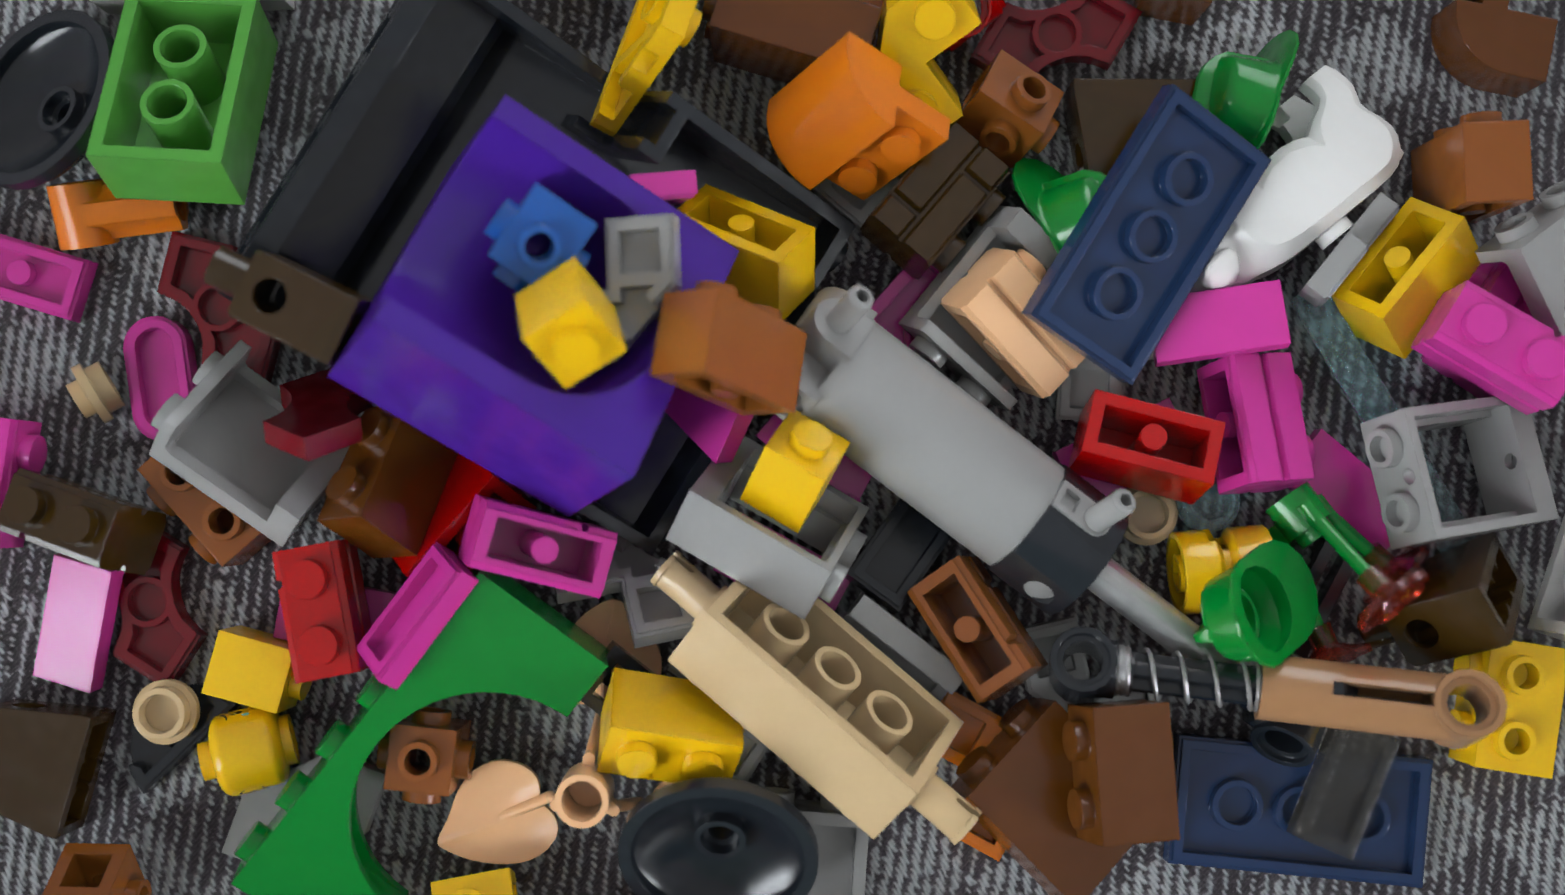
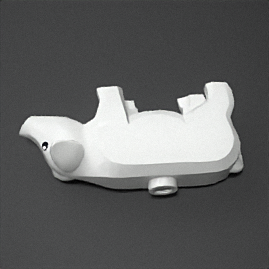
(1325, 170)

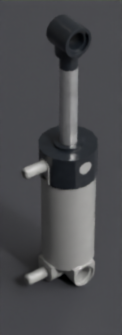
(989, 484)

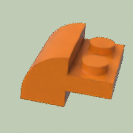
(851, 121)

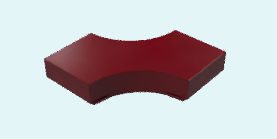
(1059, 35)
(184, 282)
(316, 417)
(156, 628)

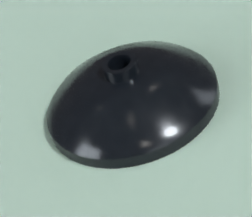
(50, 95)
(717, 841)

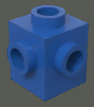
(536, 213)

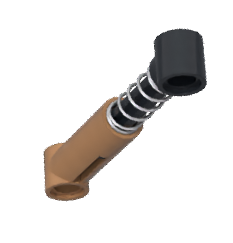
(1293, 692)

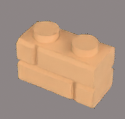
(990, 310)

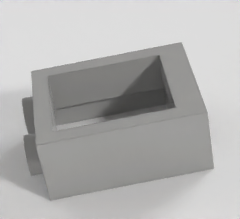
(1494, 433)
(759, 555)

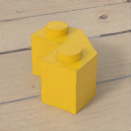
(915, 34)

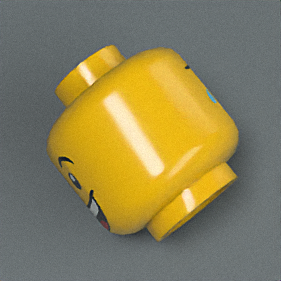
(248, 750)

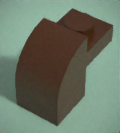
(1493, 46)

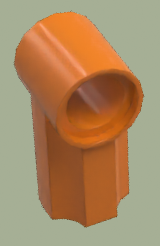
(91, 216)

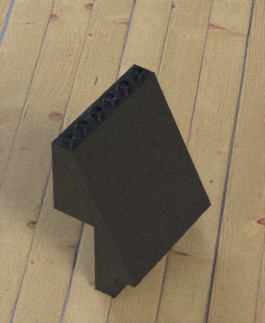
(414, 109)

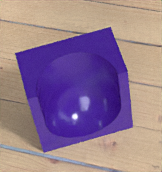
(447, 334)

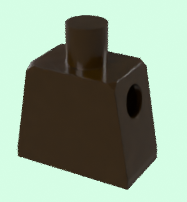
(1105, 115)
(317, 309)
(1463, 610)
(50, 762)

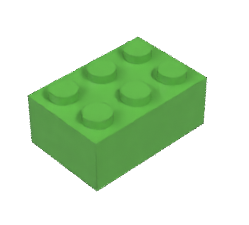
(184, 100)

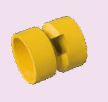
(1197, 557)

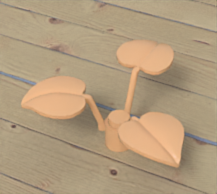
(501, 808)

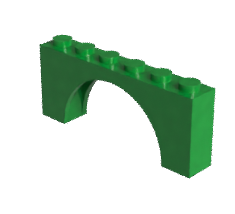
(494, 644)

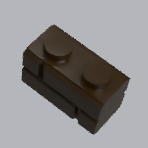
(934, 201)
(81, 522)

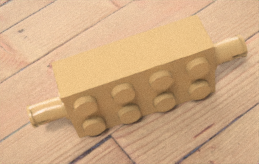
(820, 701)

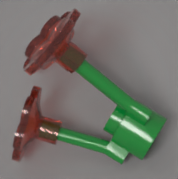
(1385, 578)

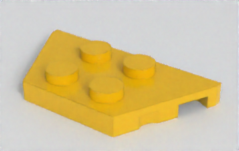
(646, 46)

